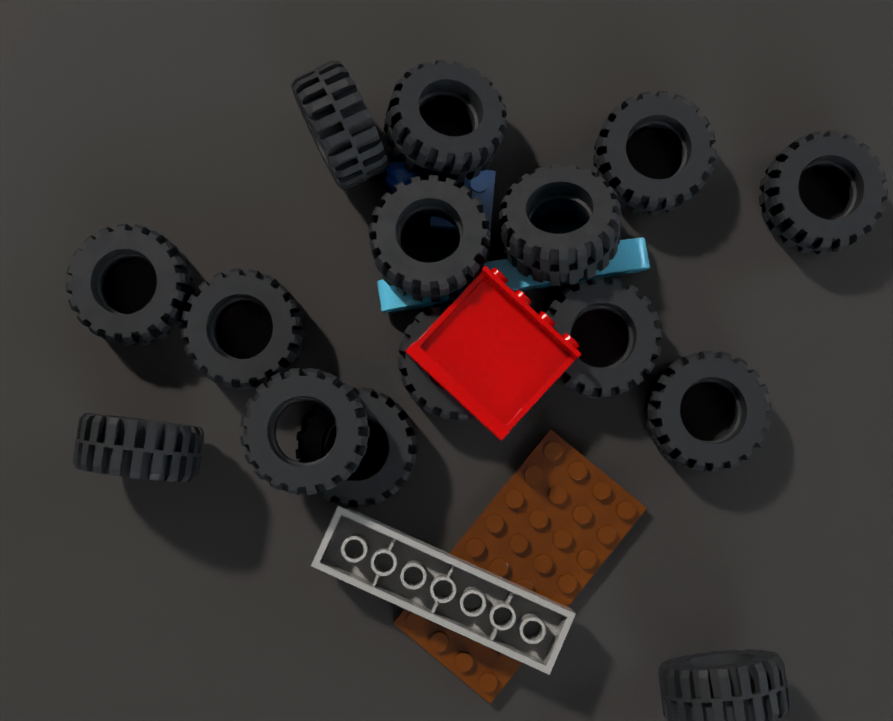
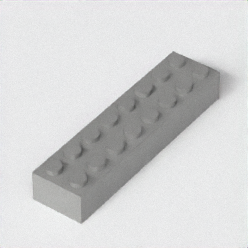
(444, 589)

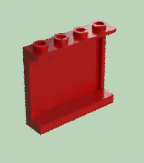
(494, 352)

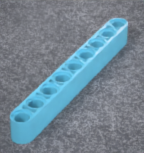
(630, 258)

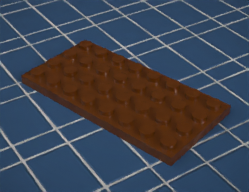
(542, 532)

